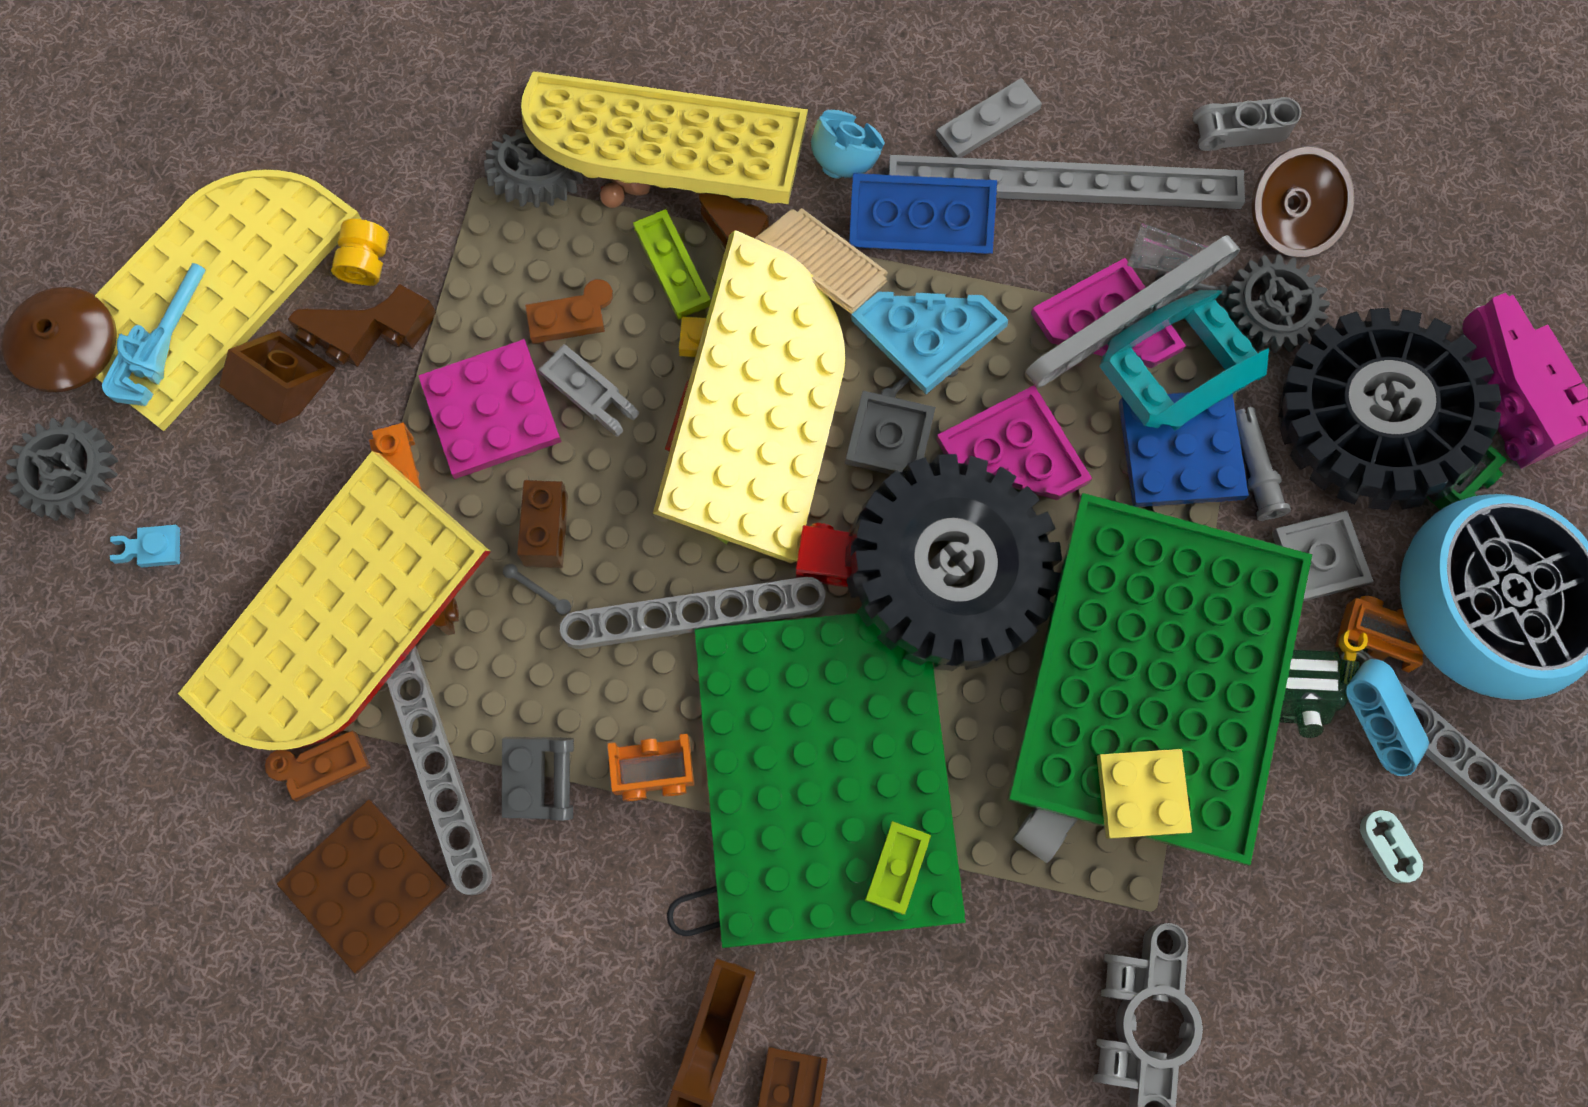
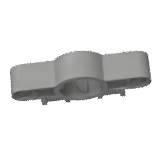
(1124, 1064)

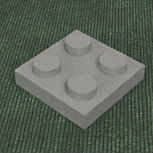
(1336, 552)

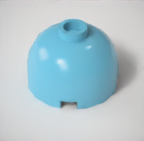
(843, 145)

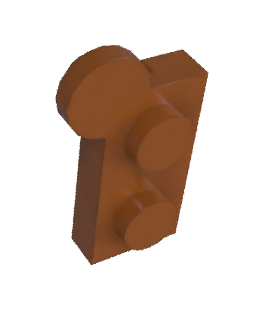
(570, 315)
(318, 766)

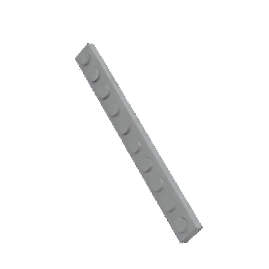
(1087, 181)

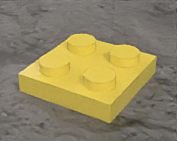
(1144, 793)

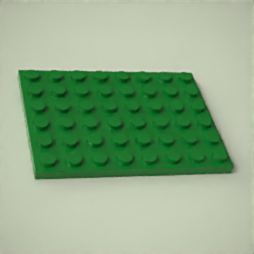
(1164, 645)
(807, 764)

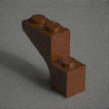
(727, 215)
(352, 333)
(712, 1036)

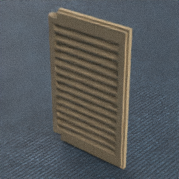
(836, 265)

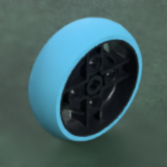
(1510, 592)

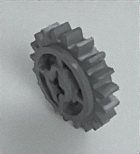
(535, 175)
(1282, 292)
(61, 489)

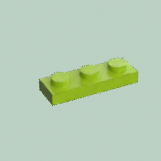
(672, 264)

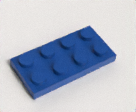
(922, 213)

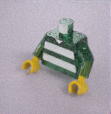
(1319, 685)

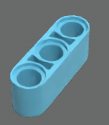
(1387, 717)

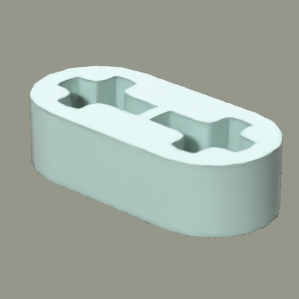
(1398, 841)

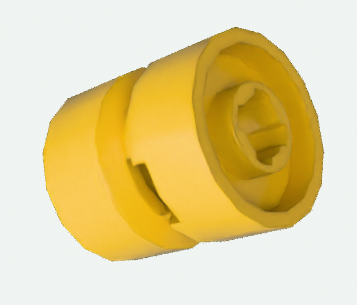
(360, 248)

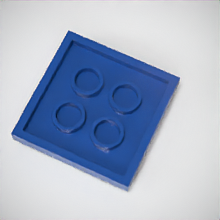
(1185, 465)

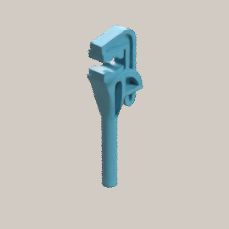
(145, 352)

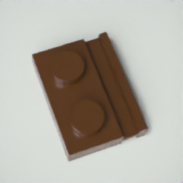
(792, 1079)

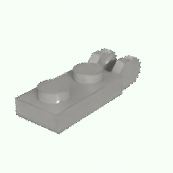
(586, 388)

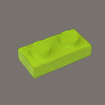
(898, 868)

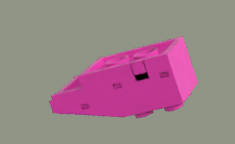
(1538, 386)

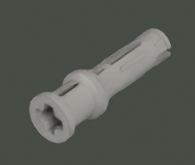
(1262, 480)

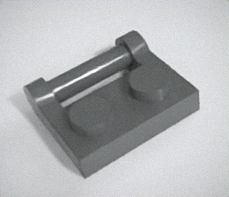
(525, 778)

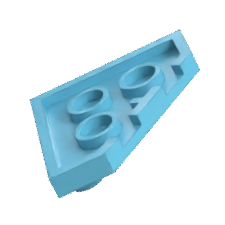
(929, 332)

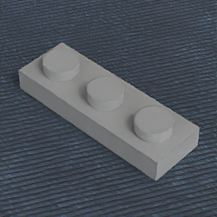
(988, 119)

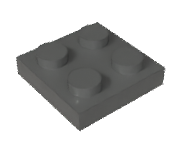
(888, 433)

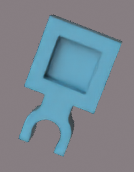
(152, 547)

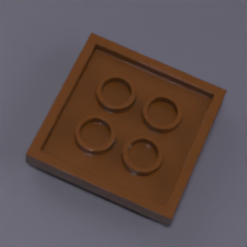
(363, 886)

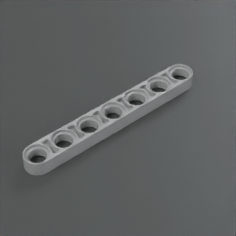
(1132, 310)
(674, 607)
(1496, 778)
(446, 779)

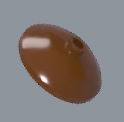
(1320, 196)
(73, 348)

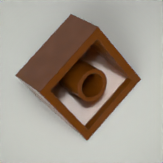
(274, 376)

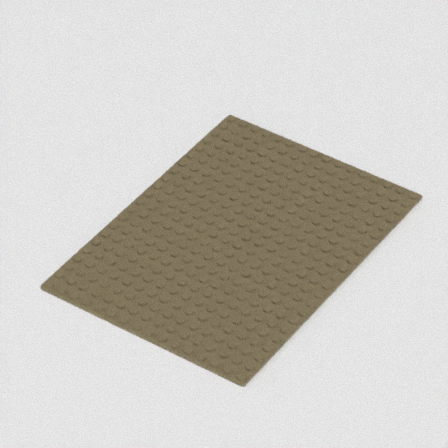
(507, 660)

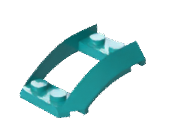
(1218, 333)

